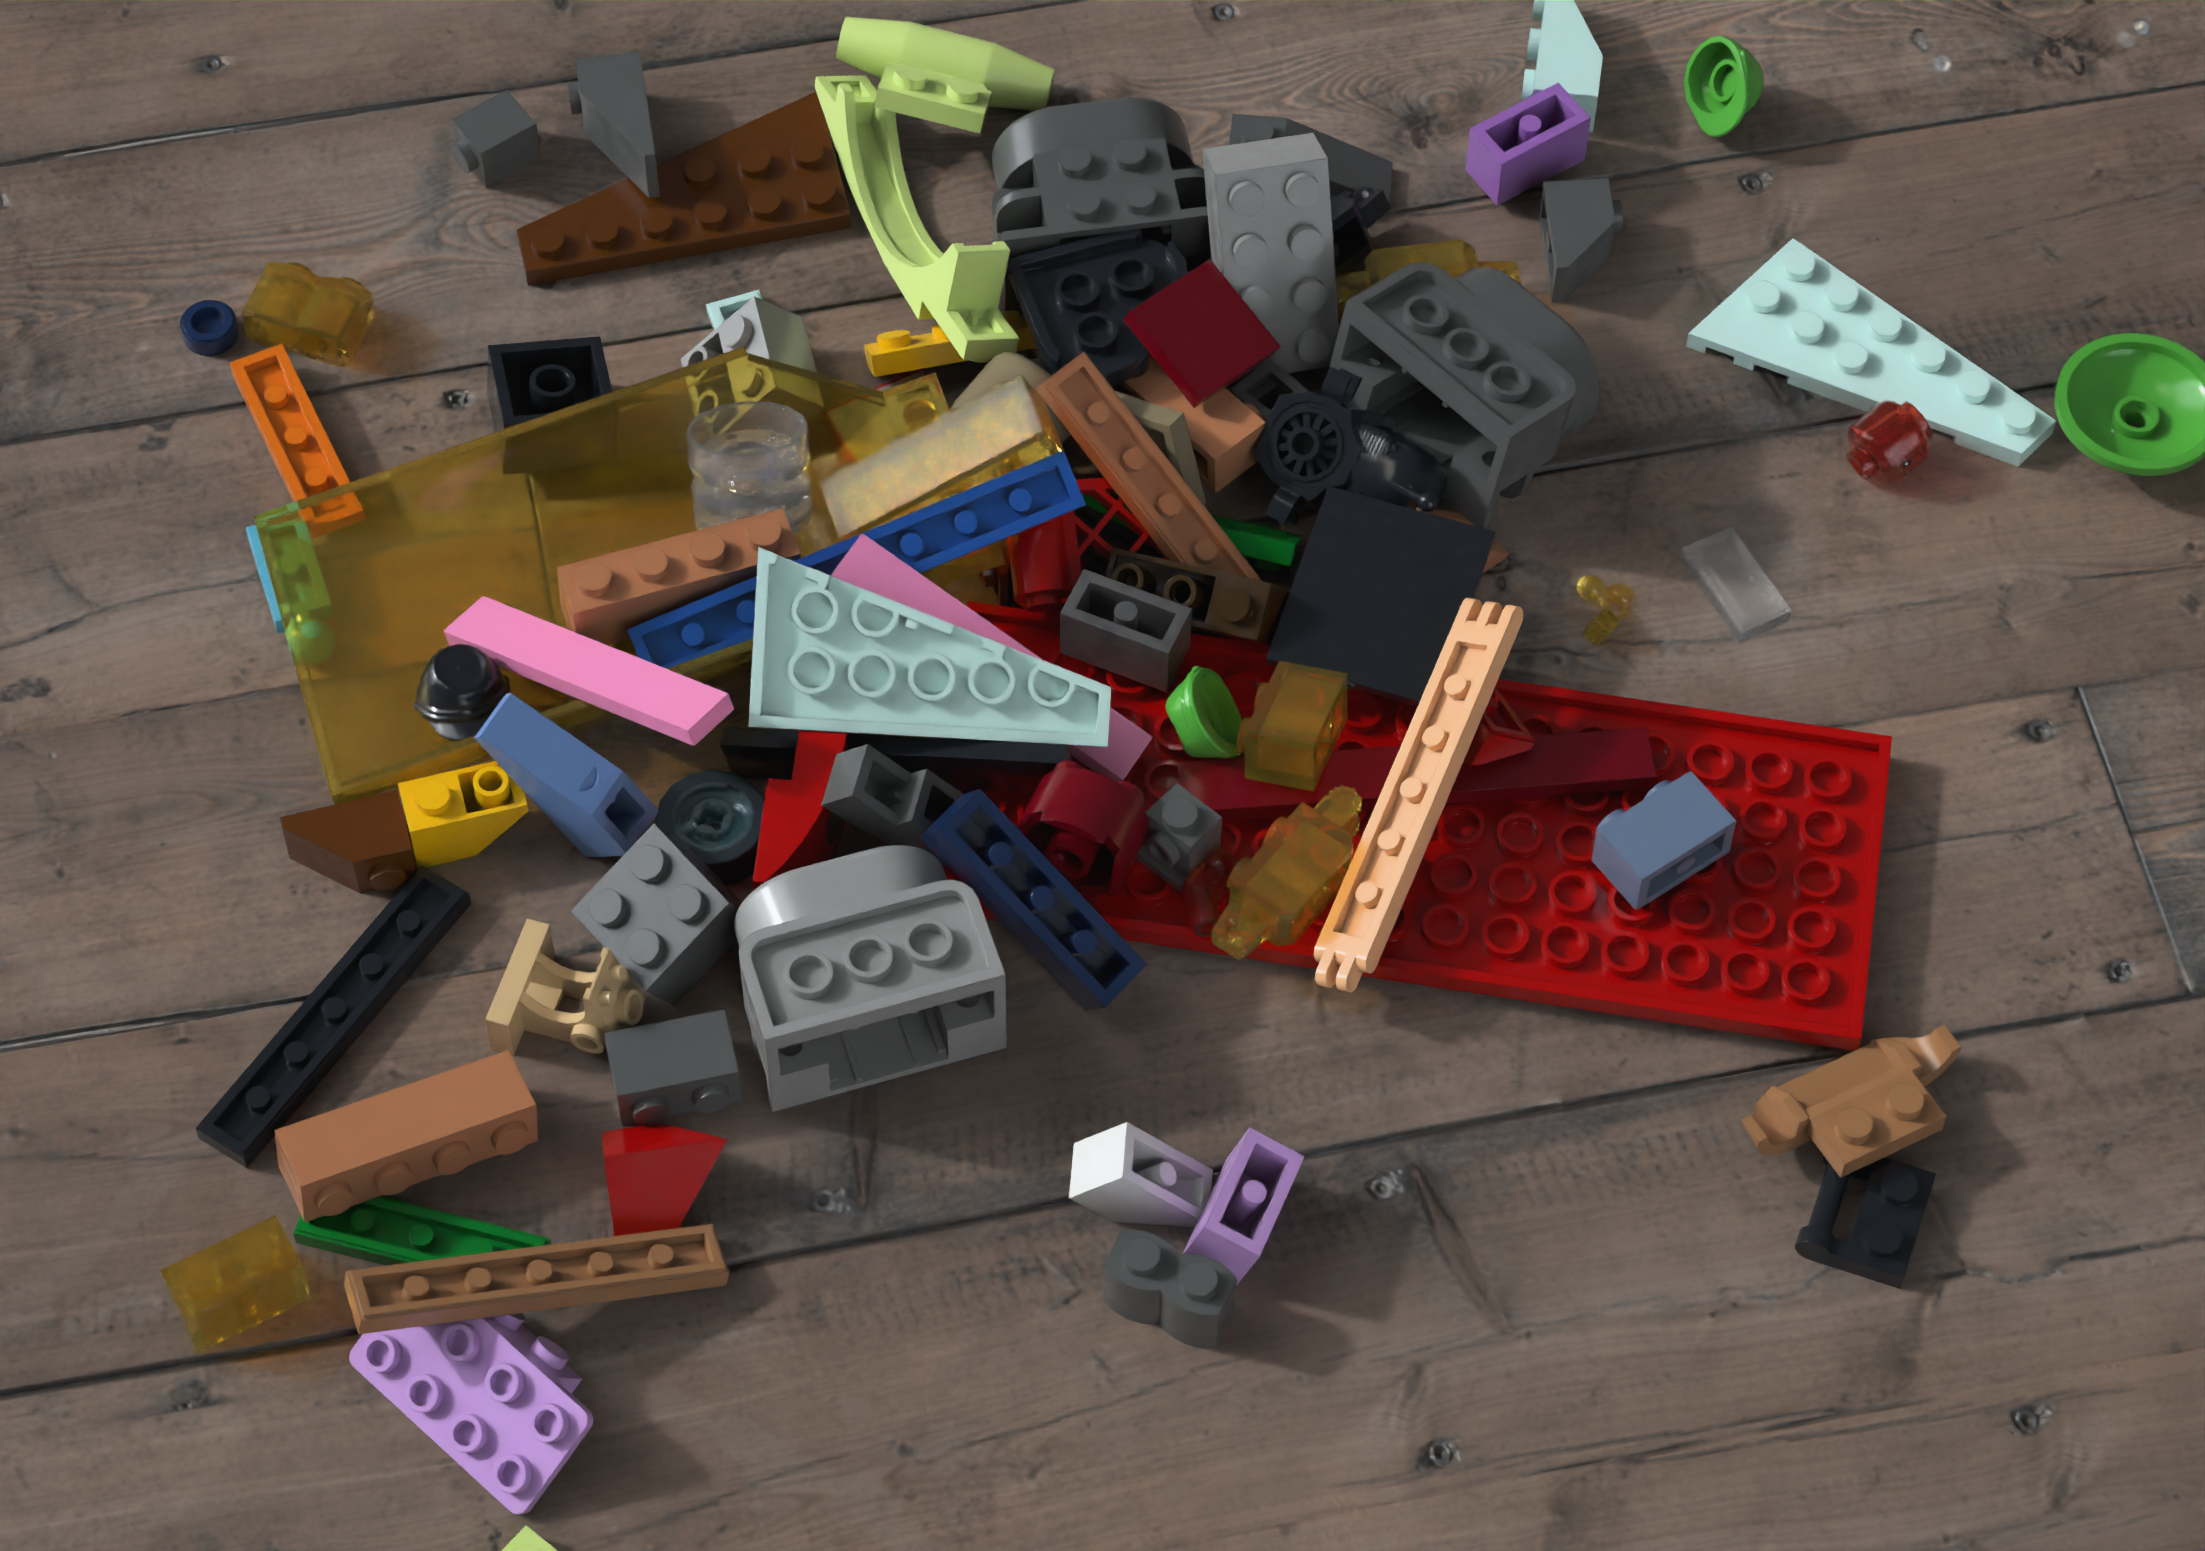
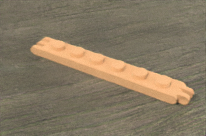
(1415, 792)

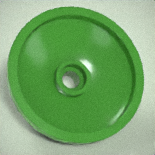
(2139, 384)

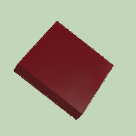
(1201, 333)

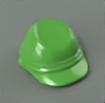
(1722, 84)
(1205, 715)

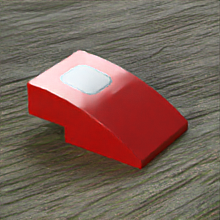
(793, 822)

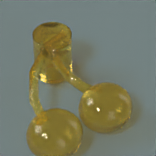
(1594, 589)

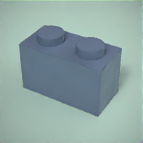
(1662, 839)

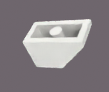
(1138, 1179)

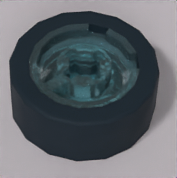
(721, 800)

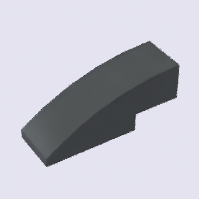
(885, 797)

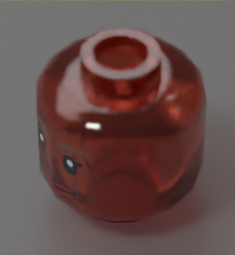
(1889, 441)

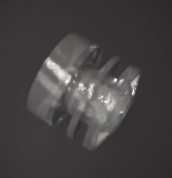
(749, 463)

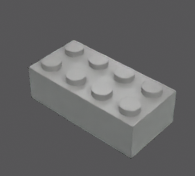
(1277, 241)

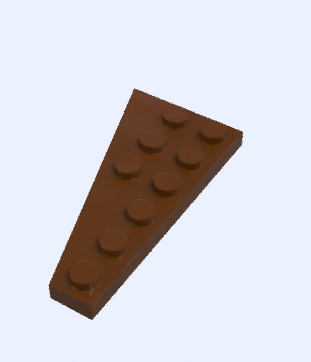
(729, 193)

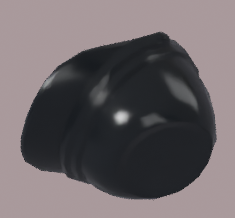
(460, 691)

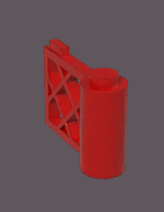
(1048, 556)

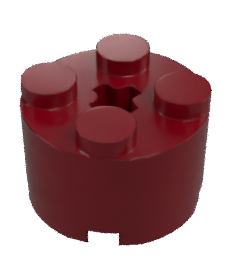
(1086, 827)

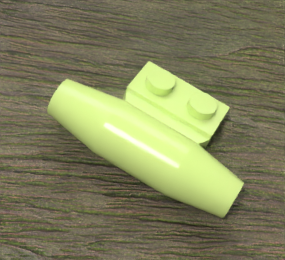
(942, 72)

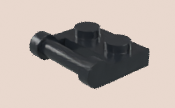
(1884, 1225)

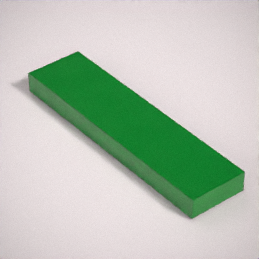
(402, 1232)

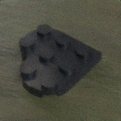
(1083, 292)

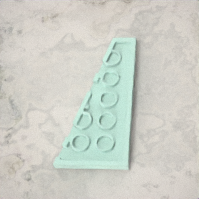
(1859, 350)
(874, 666)

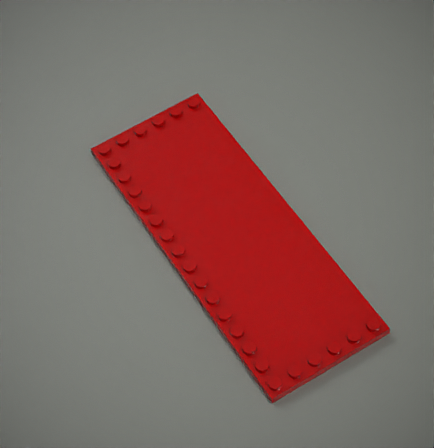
(1508, 886)

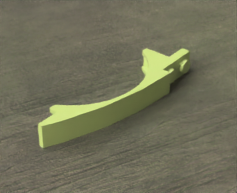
(952, 287)

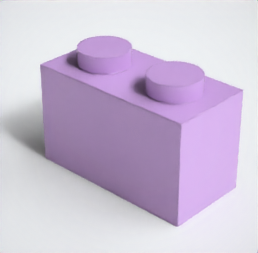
(1245, 1202)

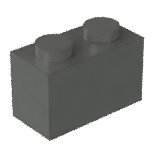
(673, 1068)

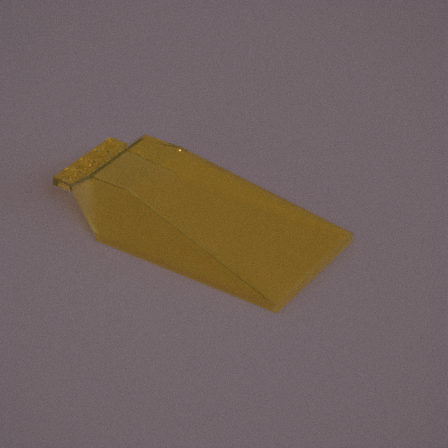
(401, 554)

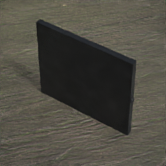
(1379, 593)

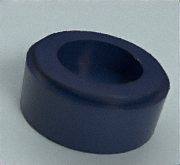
(209, 328)

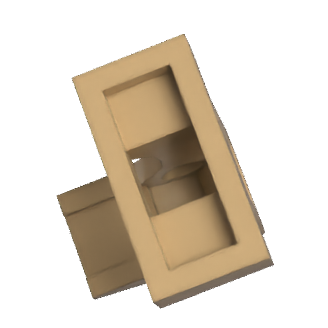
(535, 987)

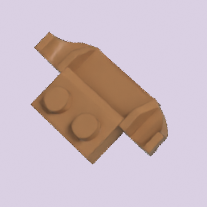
(1858, 1103)

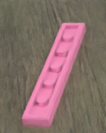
(883, 573)
(591, 671)

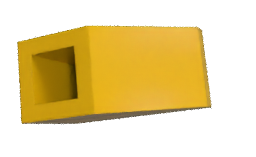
(459, 812)

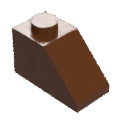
(354, 842)

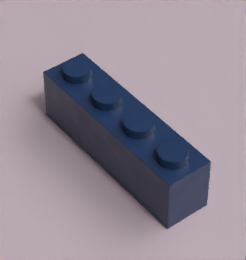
(1033, 900)

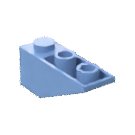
(567, 780)

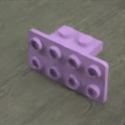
(485, 1397)

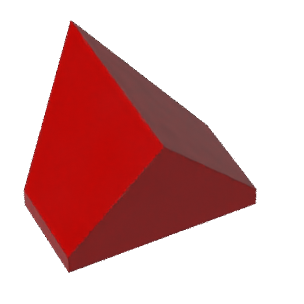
(655, 1174)

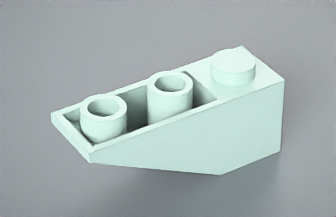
(1563, 55)

